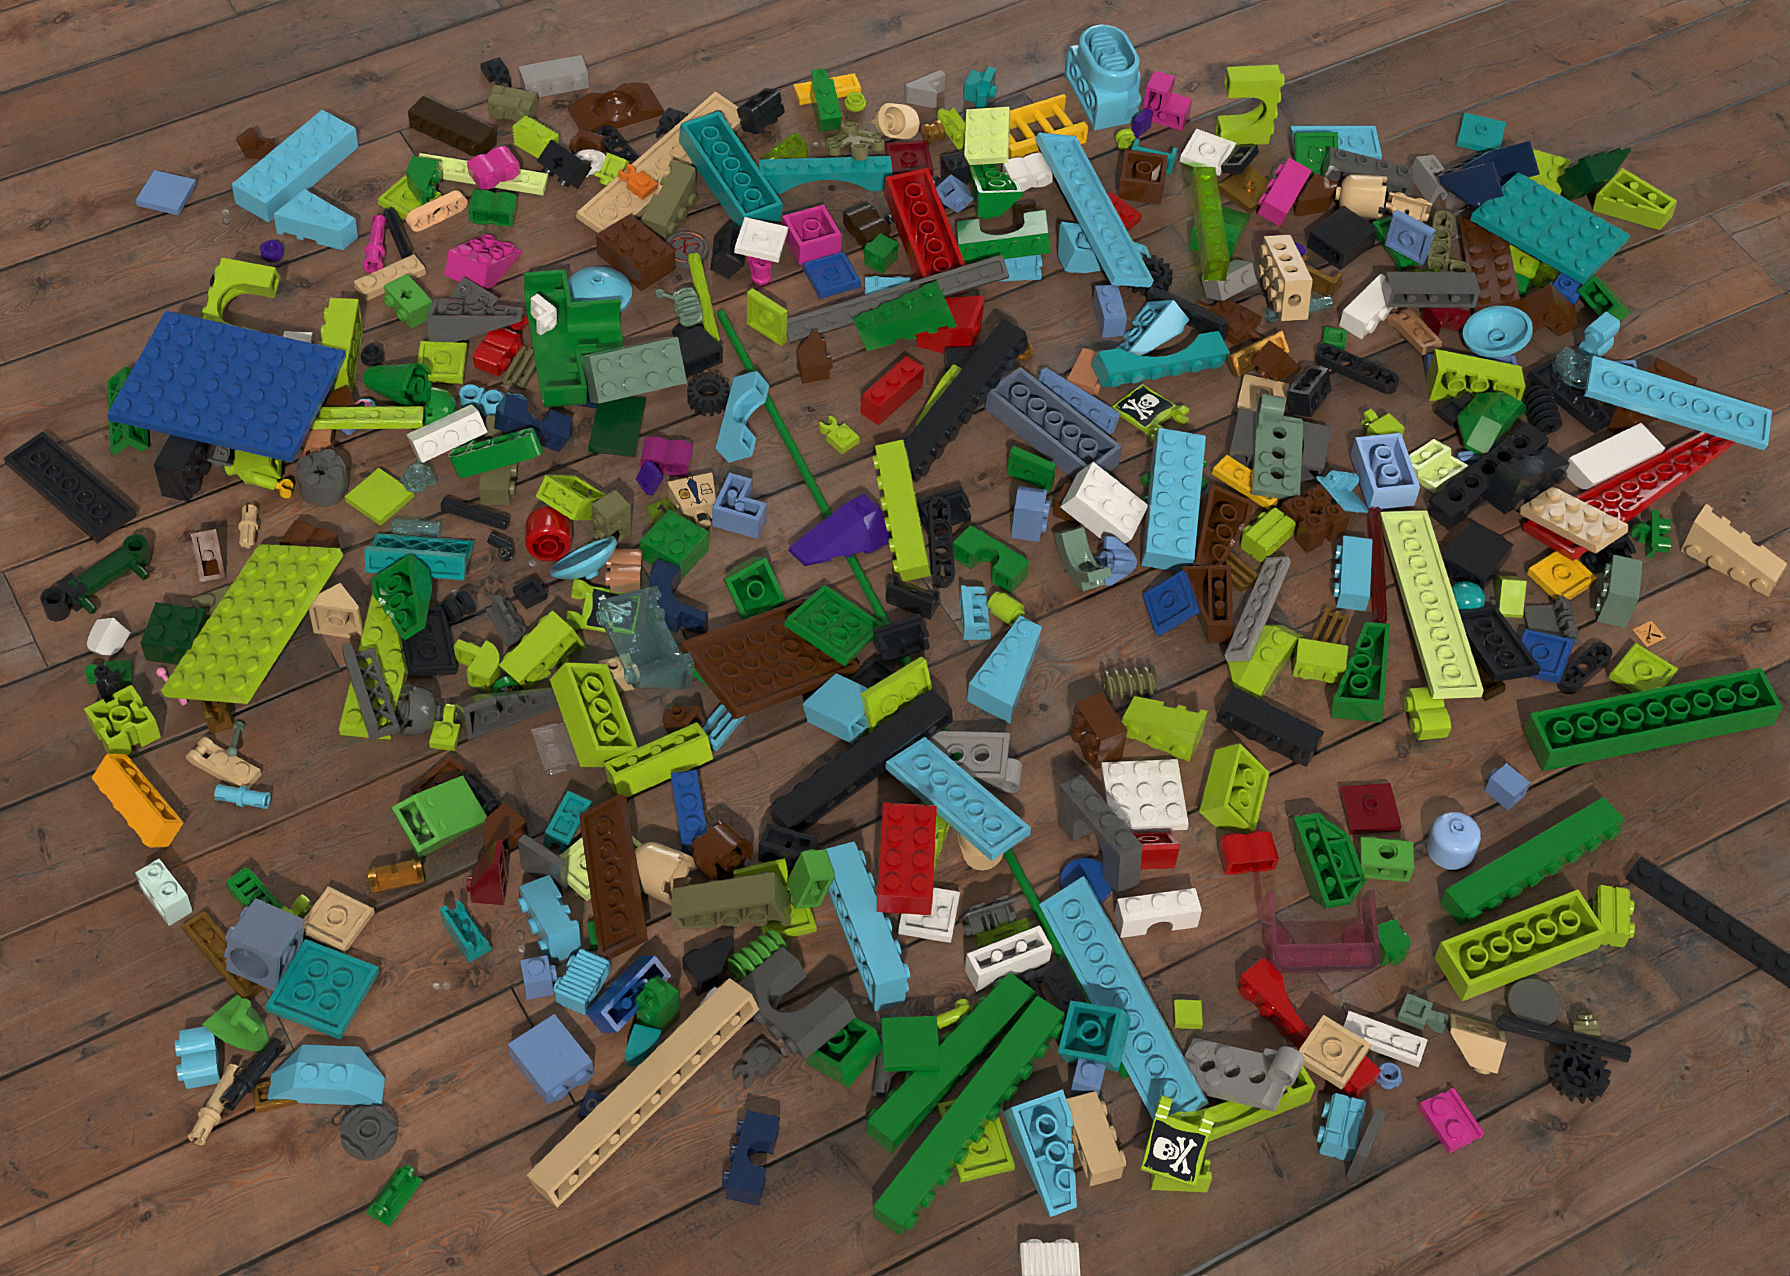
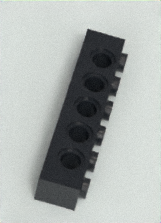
(1467, 491)

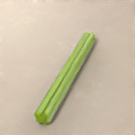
(702, 292)

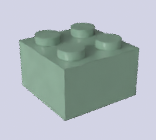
(1618, 591)

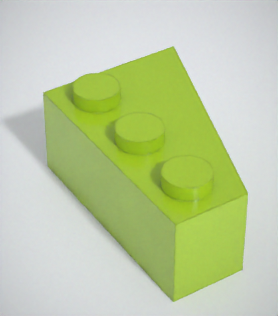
(1635, 201)

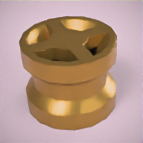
(933, 132)

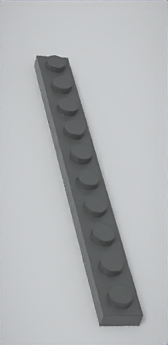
(842, 314)

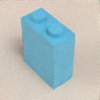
(838, 708)

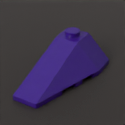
(849, 530)

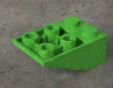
(438, 815)

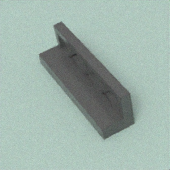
(361, 691)

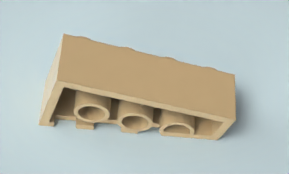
(1732, 553)

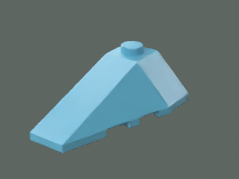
(1154, 326)

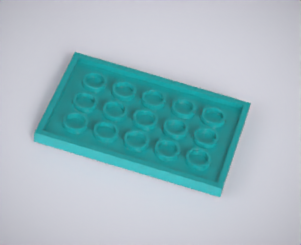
(1551, 228)

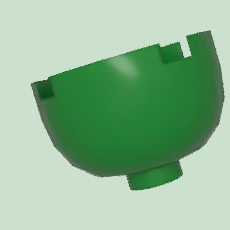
(438, 405)

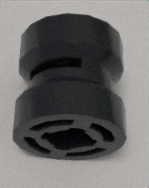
(459, 606)

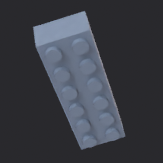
(1051, 424)

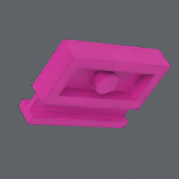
(1451, 1120)

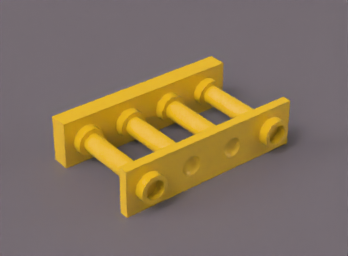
(1039, 112)

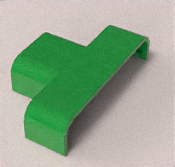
(579, 331)

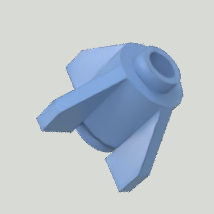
(1118, 558)

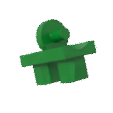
(1650, 533)

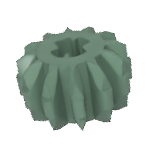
(687, 307)

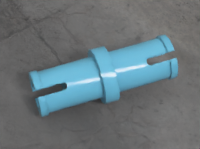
(242, 796)

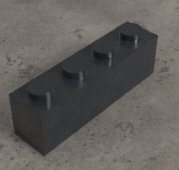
(1270, 726)

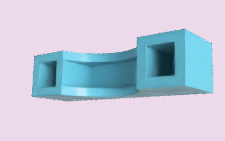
(745, 396)

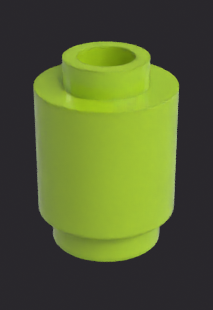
(1005, 608)

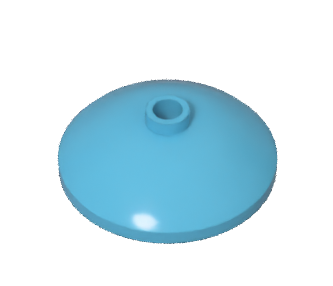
(600, 284)
(1497, 331)
(584, 560)

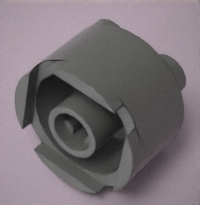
(322, 478)

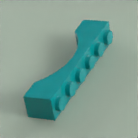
(789, 173)
(1121, 367)

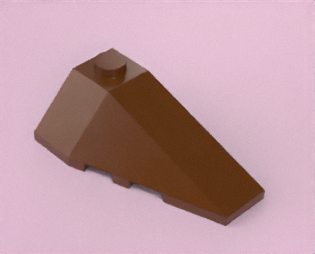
(1219, 524)

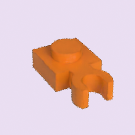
(638, 183)

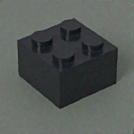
(181, 467)

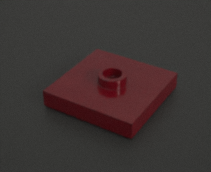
(1370, 808)

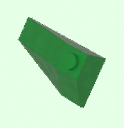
(992, 190)
(404, 594)

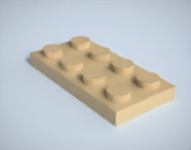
(1574, 519)

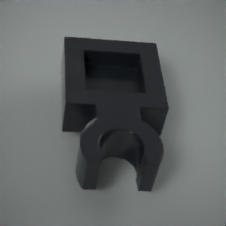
(496, 71)
(669, 121)

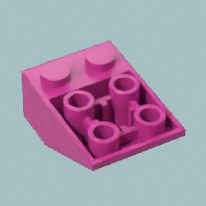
(481, 260)

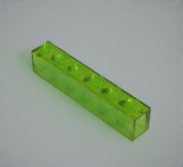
(1209, 224)

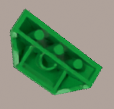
(1488, 420)
(1327, 861)

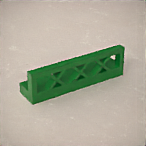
(132, 436)

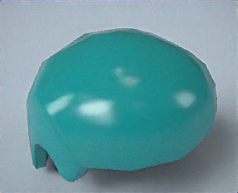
(1468, 595)

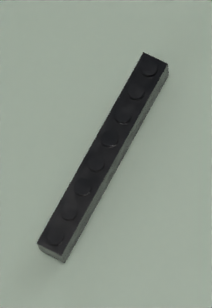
(963, 397)
(861, 763)

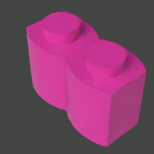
(492, 168)

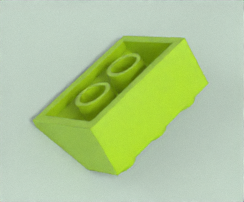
(1234, 790)

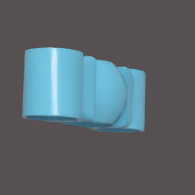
(483, 401)

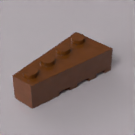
(1625, 418)

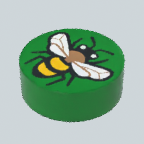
(505, 684)

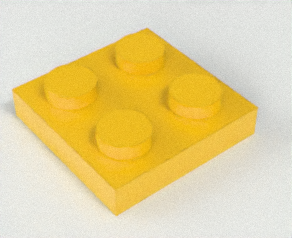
(1561, 576)

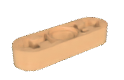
(423, 216)

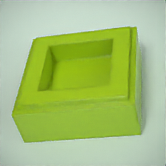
(1187, 1014)

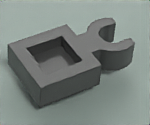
(758, 1061)

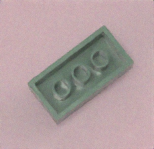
(634, 369)

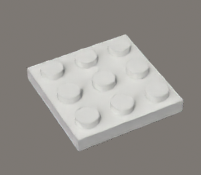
(1146, 794)

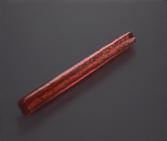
(1378, 582)

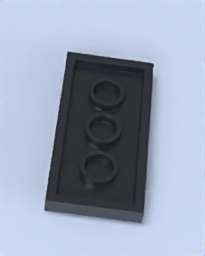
(1497, 644)

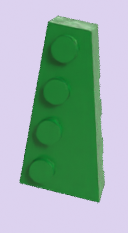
(1364, 682)

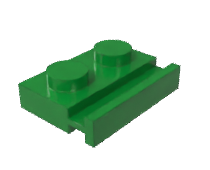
(1031, 469)

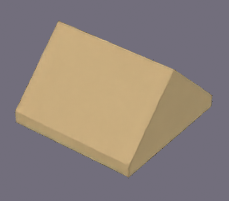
(336, 614)

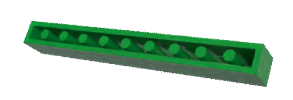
(968, 1116)

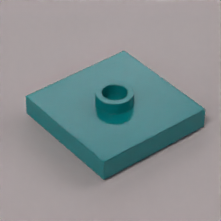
(1480, 133)

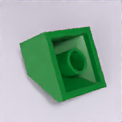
(753, 587)

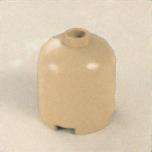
(1363, 194)
(661, 870)

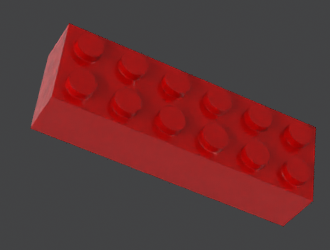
(922, 224)

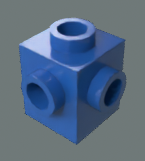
(1567, 287)

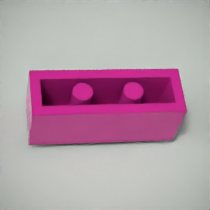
(1283, 191)

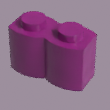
(668, 456)

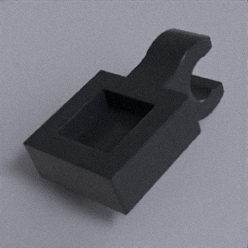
(1452, 408)

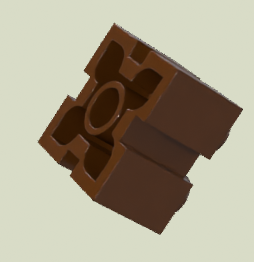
(1315, 518)

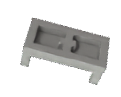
(1426, 177)

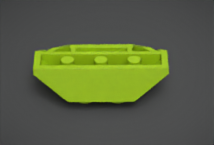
(1270, 656)

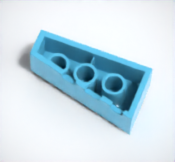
(1004, 673)

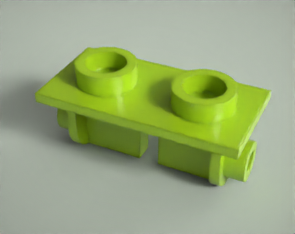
(953, 125)

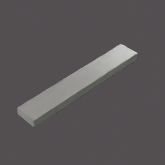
(1257, 609)

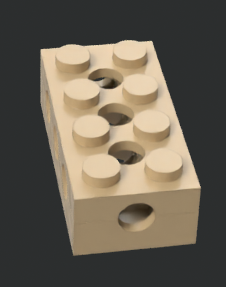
(1285, 277)

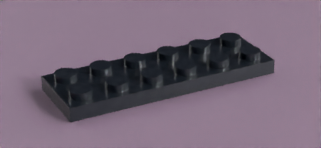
(70, 487)

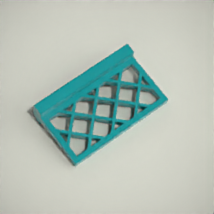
(443, 560)

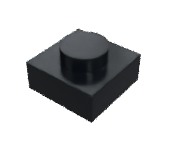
(529, 593)

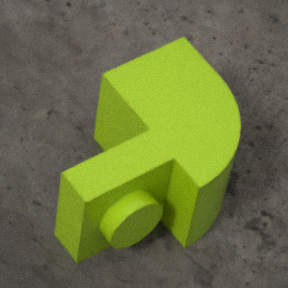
(482, 663)

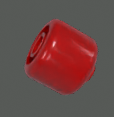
(548, 534)

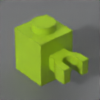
(1382, 426)

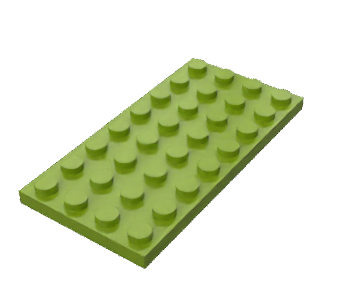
(252, 623)

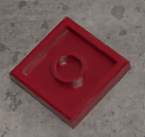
(909, 156)

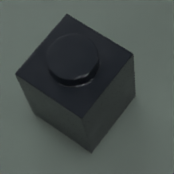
(955, 165)

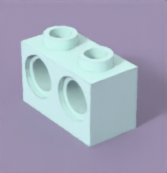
(164, 892)

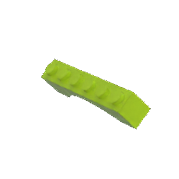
(1236, 1116)

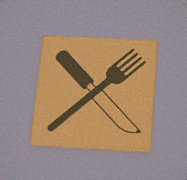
(1649, 633)

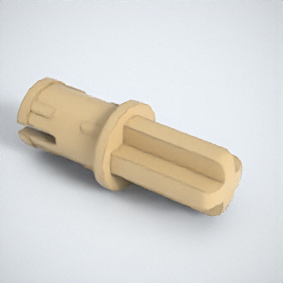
(248, 526)

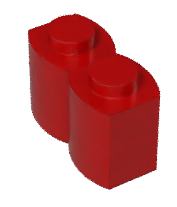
(497, 351)
(1248, 852)

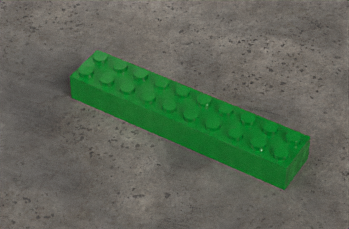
(1652, 719)

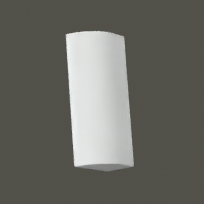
(1613, 456)

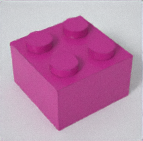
(812, 234)

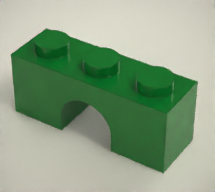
(976, 547)

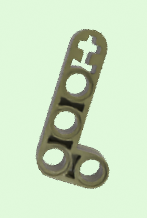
(1440, 247)

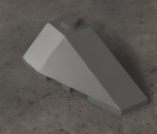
(453, 320)
(498, 710)

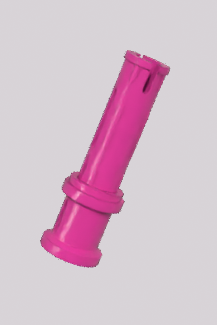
(374, 250)

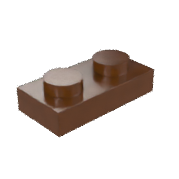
(444, 772)

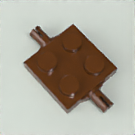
(1240, 320)

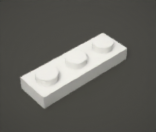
(1387, 1039)

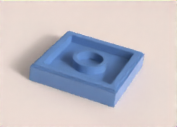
(166, 192)
(1410, 237)

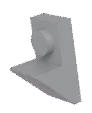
(925, 89)

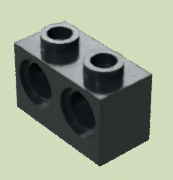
(1309, 391)
(784, 843)

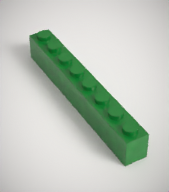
(1532, 861)
(958, 1054)

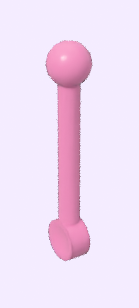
(161, 672)

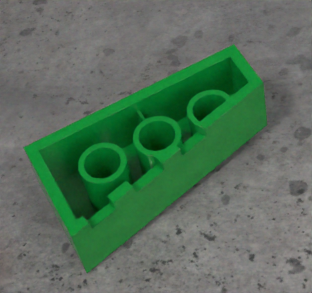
(905, 317)

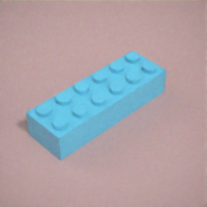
(295, 165)
(1173, 500)
(866, 929)

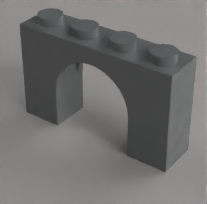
(1314, 445)
(1086, 812)
(800, 1030)

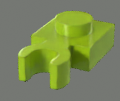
(840, 437)

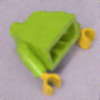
(260, 472)

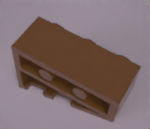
(1214, 598)

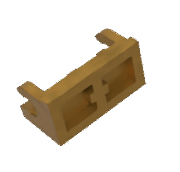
(1322, 282)
(217, 715)

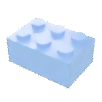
(1385, 471)

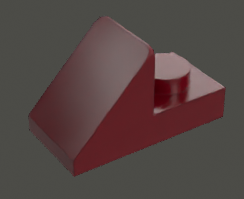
(1444, 317)

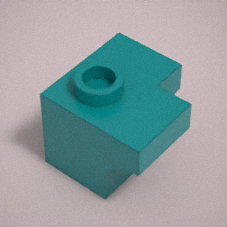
(981, 87)

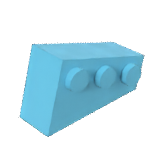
(317, 220)
(549, 919)

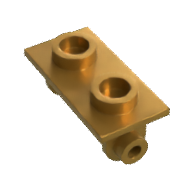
(395, 876)

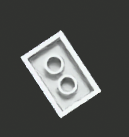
(1104, 504)

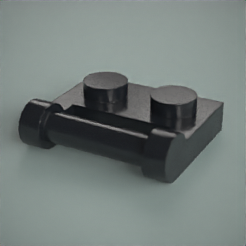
(1060, 982)

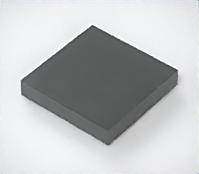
(542, 862)
(1366, 1144)

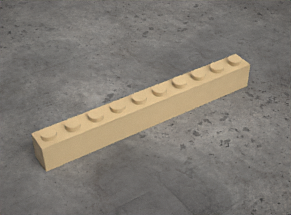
(642, 1092)

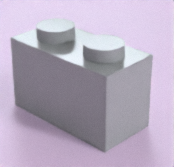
(1239, 277)

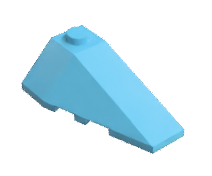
(1076, 252)
(1045, 1143)

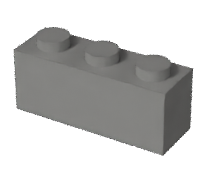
(554, 76)

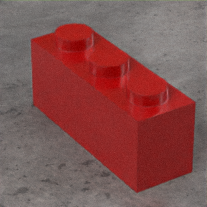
(892, 390)

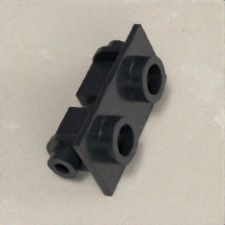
(108, 682)
(484, 796)

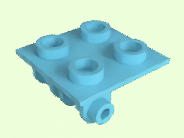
(1340, 488)

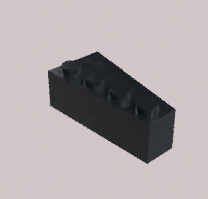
(1525, 479)

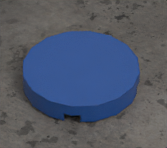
(1092, 871)

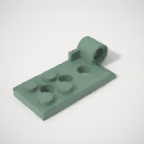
(1268, 420)

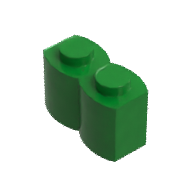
(492, 208)

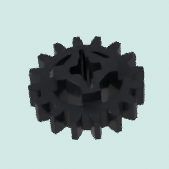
(1160, 273)
(1579, 1073)

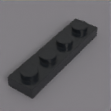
(1198, 316)

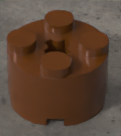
(721, 851)

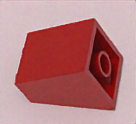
(968, 317)

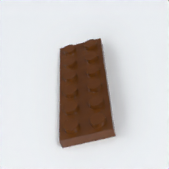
(1492, 263)
(613, 877)

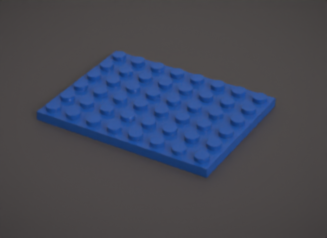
(227, 386)

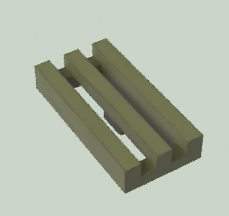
(514, 365)

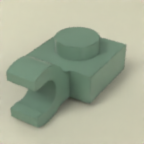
(1418, 1013)

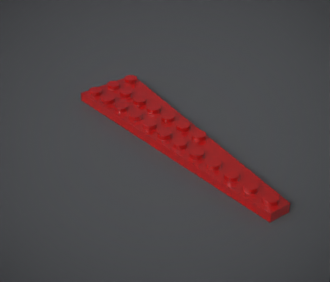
(1638, 487)

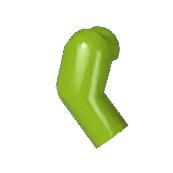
(953, 1016)

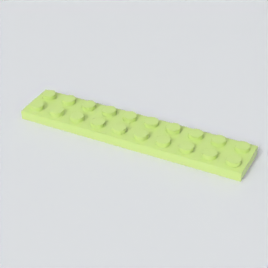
(1430, 605)

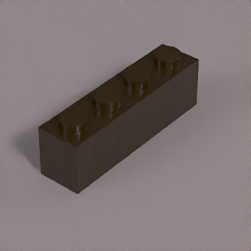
(451, 127)

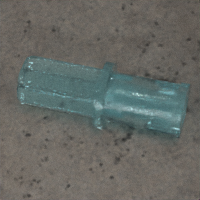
(416, 527)

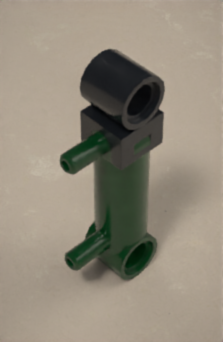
(76, 590)

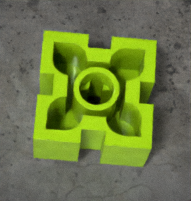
(122, 722)

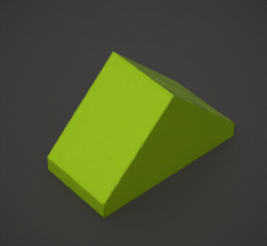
(1510, 595)

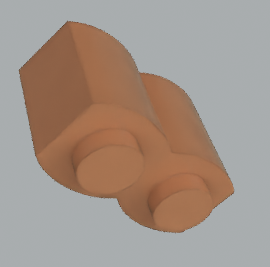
(625, 571)

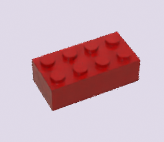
(906, 859)

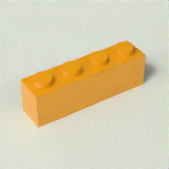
(137, 800)

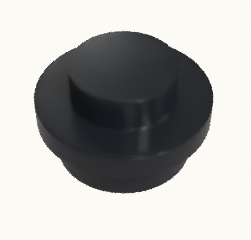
(372, 355)

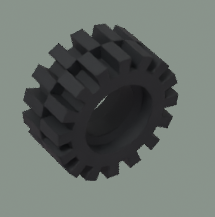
(708, 384)

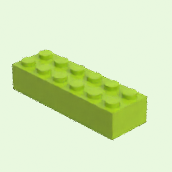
(1520, 945)

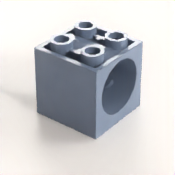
(263, 943)

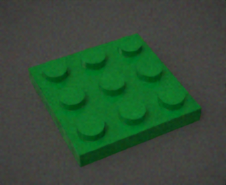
(833, 625)

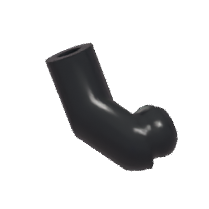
(504, 546)

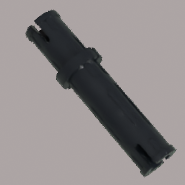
(245, 1082)

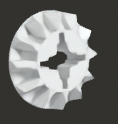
(596, 156)

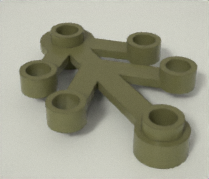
(857, 138)

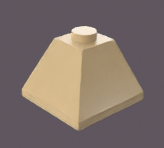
(1479, 1042)

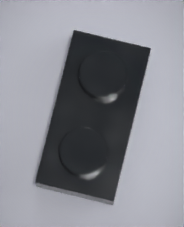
(1239, 159)

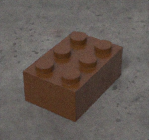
(636, 252)

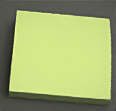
(1436, 466)

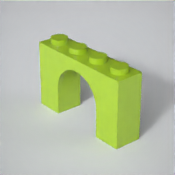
(1256, 82)
(235, 279)

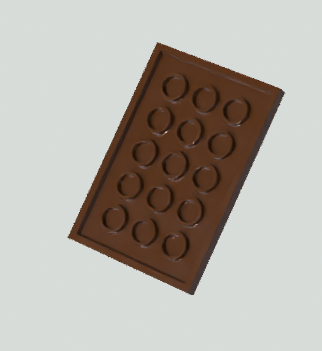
(761, 662)

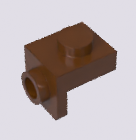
(587, 140)
(253, 146)

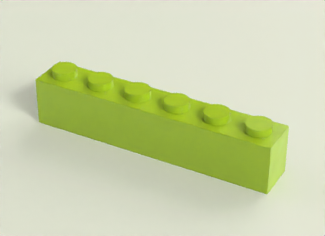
(902, 511)

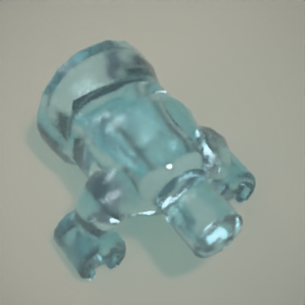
(417, 477)

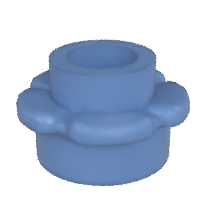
(1391, 1070)

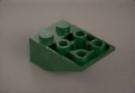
(1591, 173)

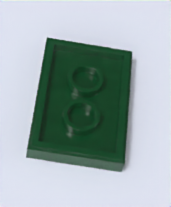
(617, 426)

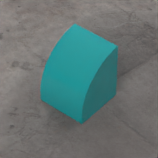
(641, 1044)

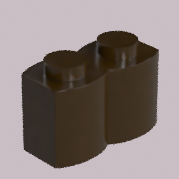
(865, 224)

